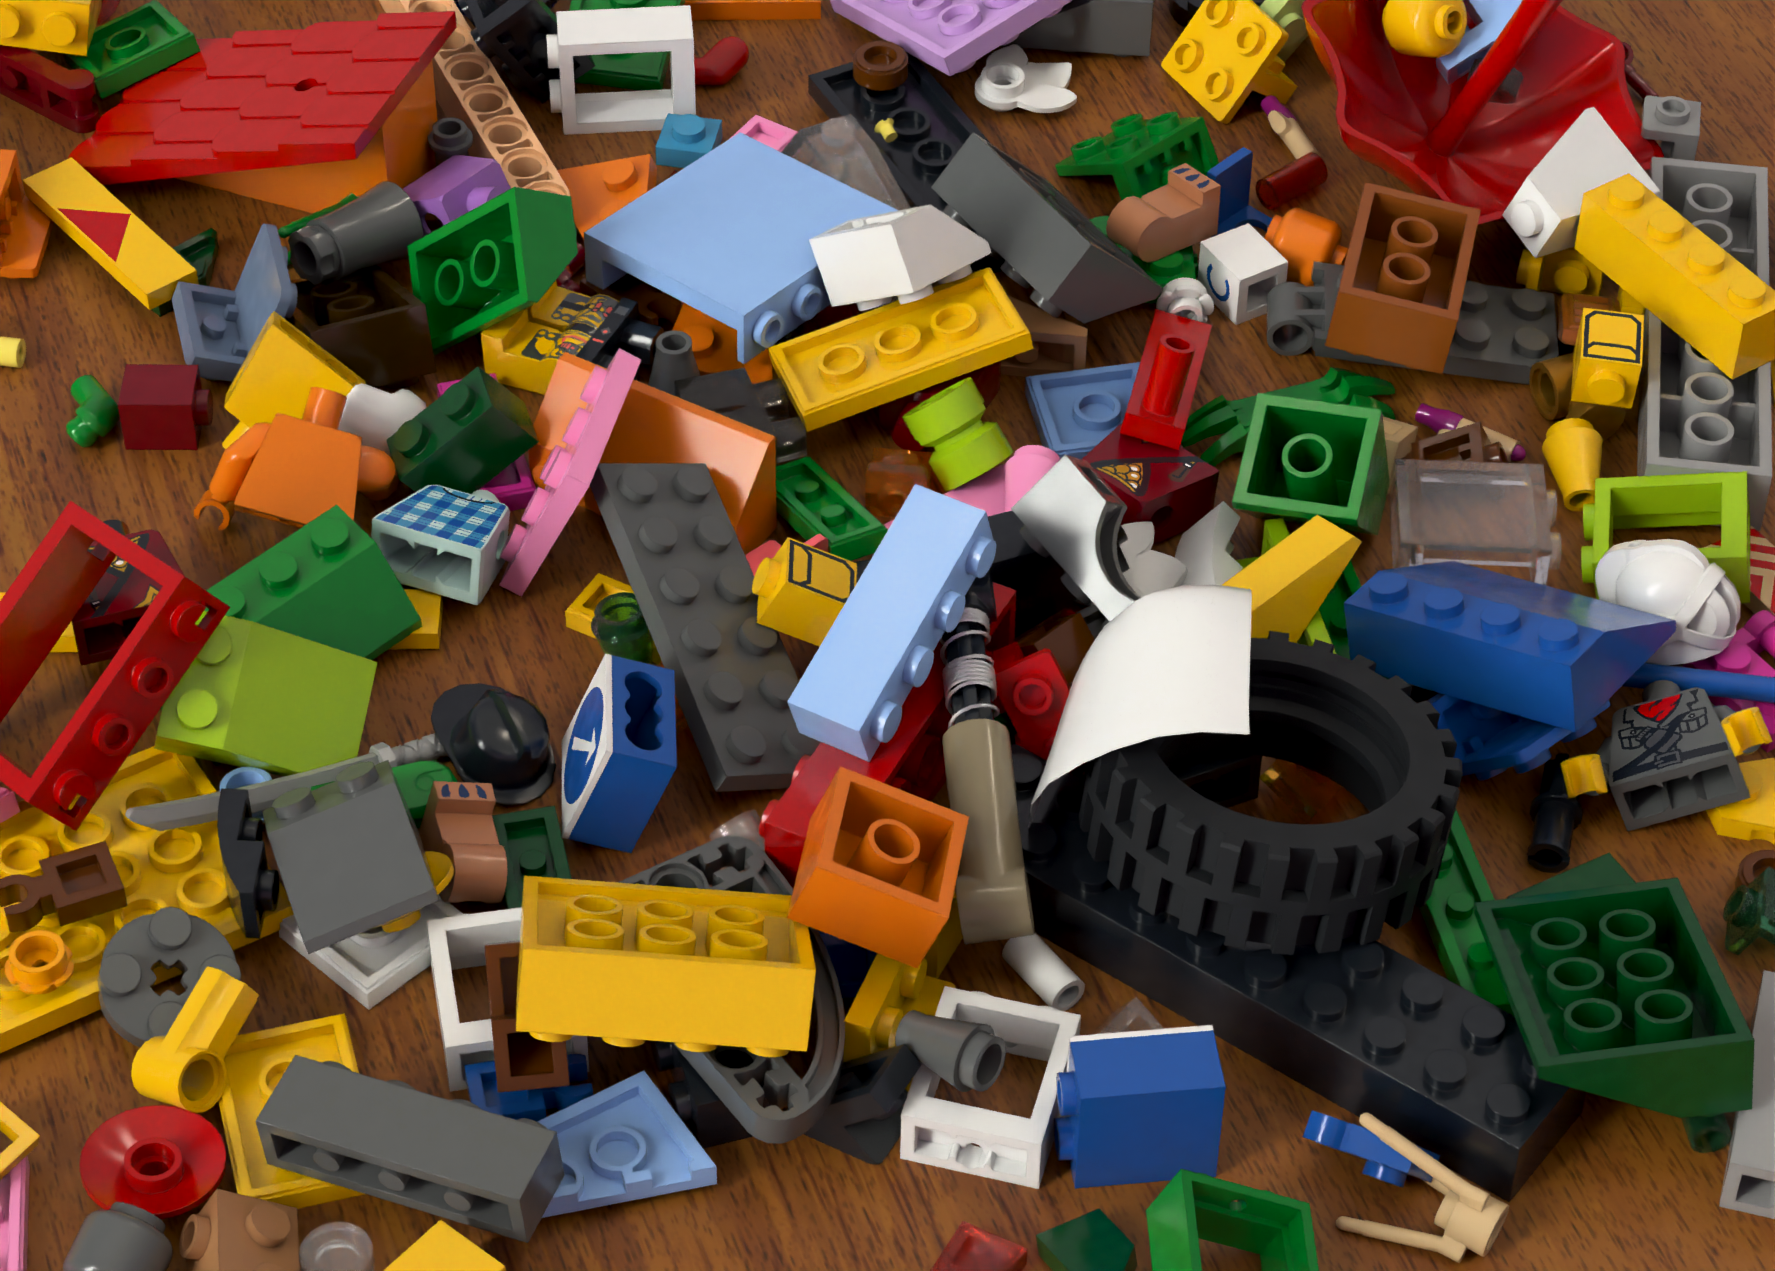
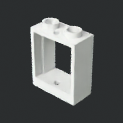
(621, 33)
(459, 944)
(1010, 1145)

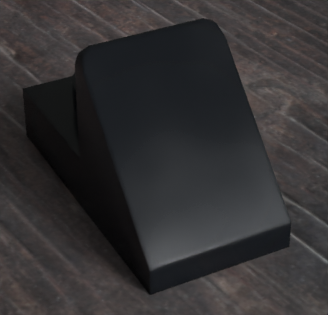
(868, 1104)

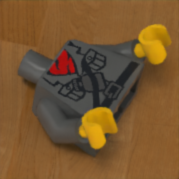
(1669, 756)

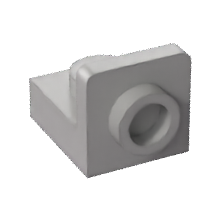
(1674, 124)

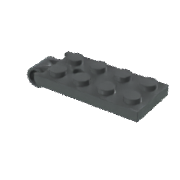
(1494, 339)

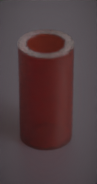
(1291, 181)

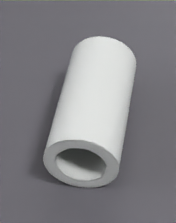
(1044, 971)

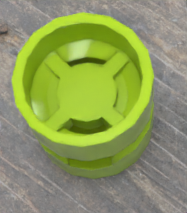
(960, 439)

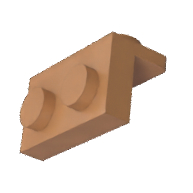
(241, 1235)

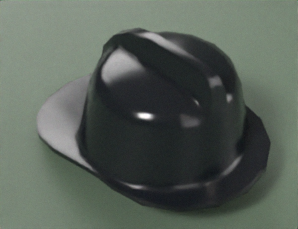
(496, 741)

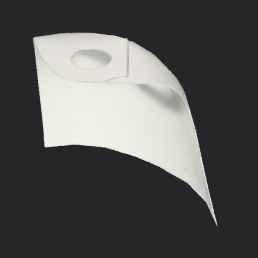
(1158, 671)

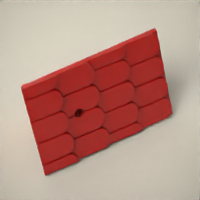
(283, 113)

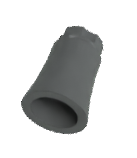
(357, 235)

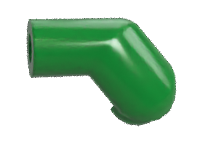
(96, 412)

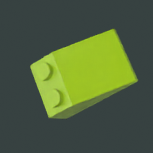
(267, 701)

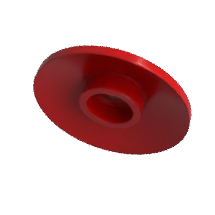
(153, 1160)

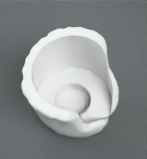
(378, 414)

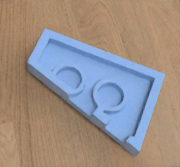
(624, 1149)

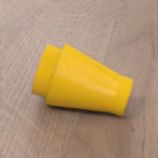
(1574, 459)

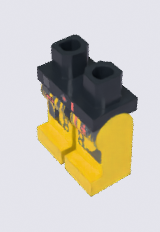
(529, 343)

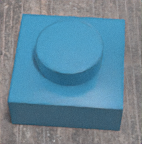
(686, 139)

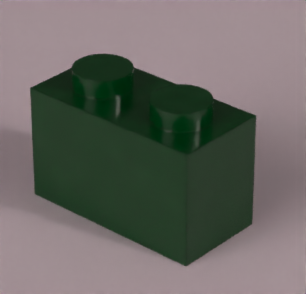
(463, 436)

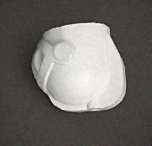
(1674, 583)

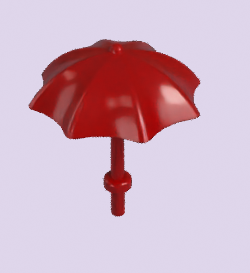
(1450, 137)

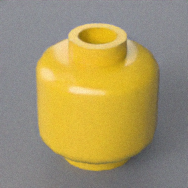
(1424, 26)

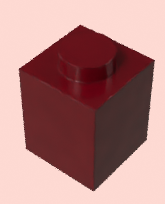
(163, 407)

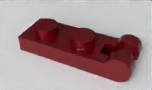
(49, 88)

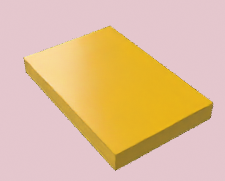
(253, 1071)

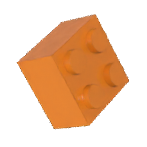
(878, 867)

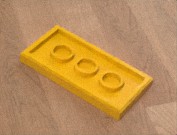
(899, 349)

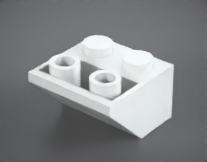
(894, 256)

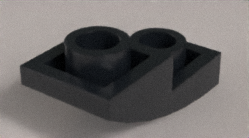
(248, 881)

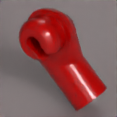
(721, 62)

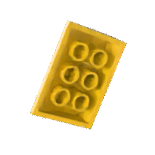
(663, 966)

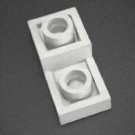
(1207, 548)

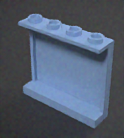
(731, 239)

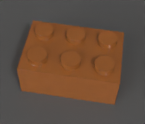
(1403, 278)

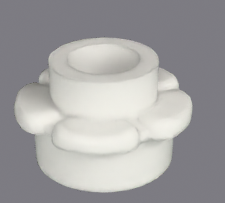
(1187, 299)

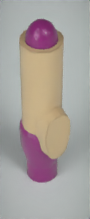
(1286, 126)
(1446, 420)

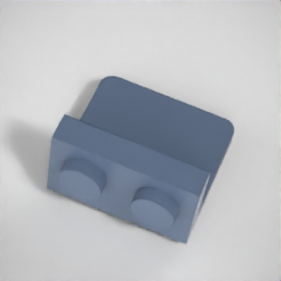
(223, 324)

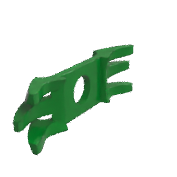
(1235, 416)

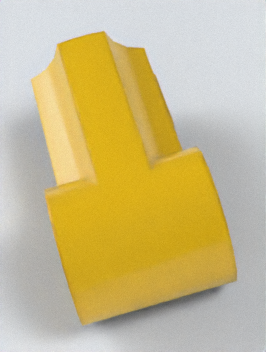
(188, 1062)

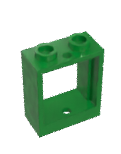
(1204, 1208)

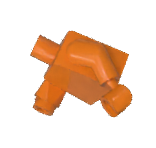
(298, 467)

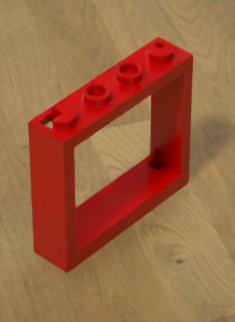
(133, 684)

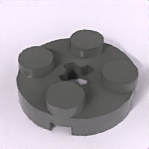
(151, 941)

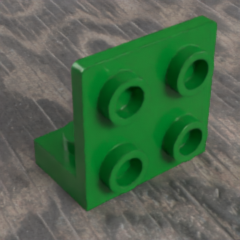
(1143, 152)

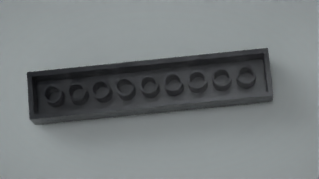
(1341, 1022)

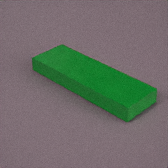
(820, 505)

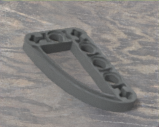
(782, 1087)

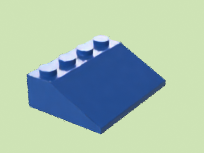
(1500, 639)

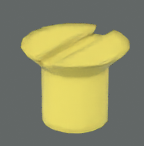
(886, 129)

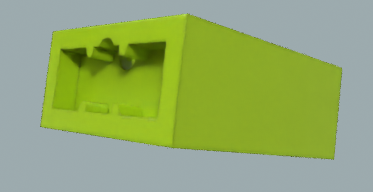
(1672, 503)

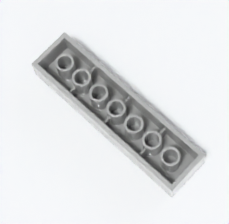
(1687, 407)

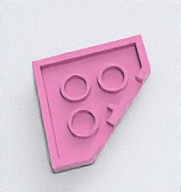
(568, 471)

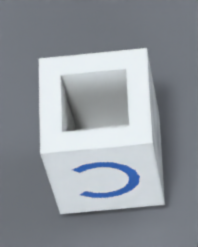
(1240, 272)

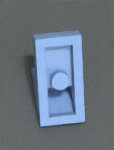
(1490, 20)

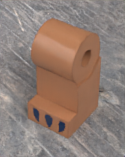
(1167, 217)
(462, 827)

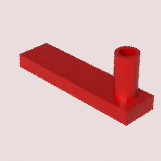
(1166, 379)

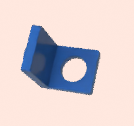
(1235, 180)

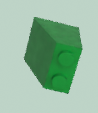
(1314, 461)

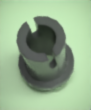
(449, 138)

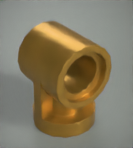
(1551, 393)

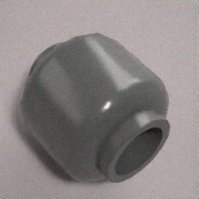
(120, 1241)

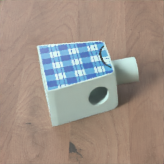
(444, 541)

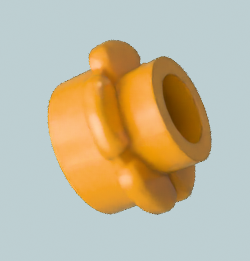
(39, 962)

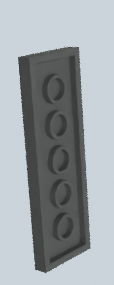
(704, 620)

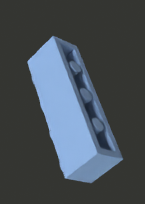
(893, 623)

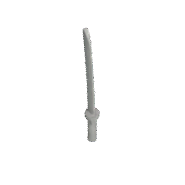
(262, 795)

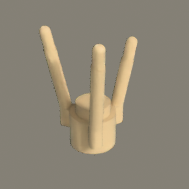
(1466, 1213)

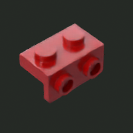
(1033, 696)

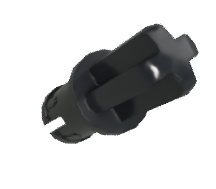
(1553, 819)

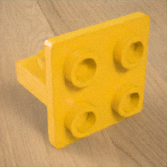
(1227, 55)

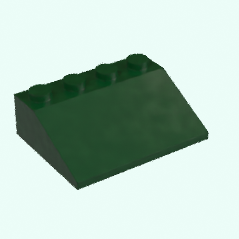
(1623, 997)

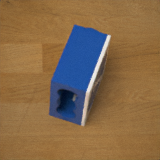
(618, 753)
(1140, 1106)

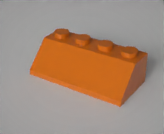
(669, 430)

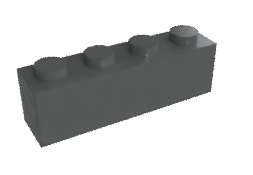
(411, 1147)

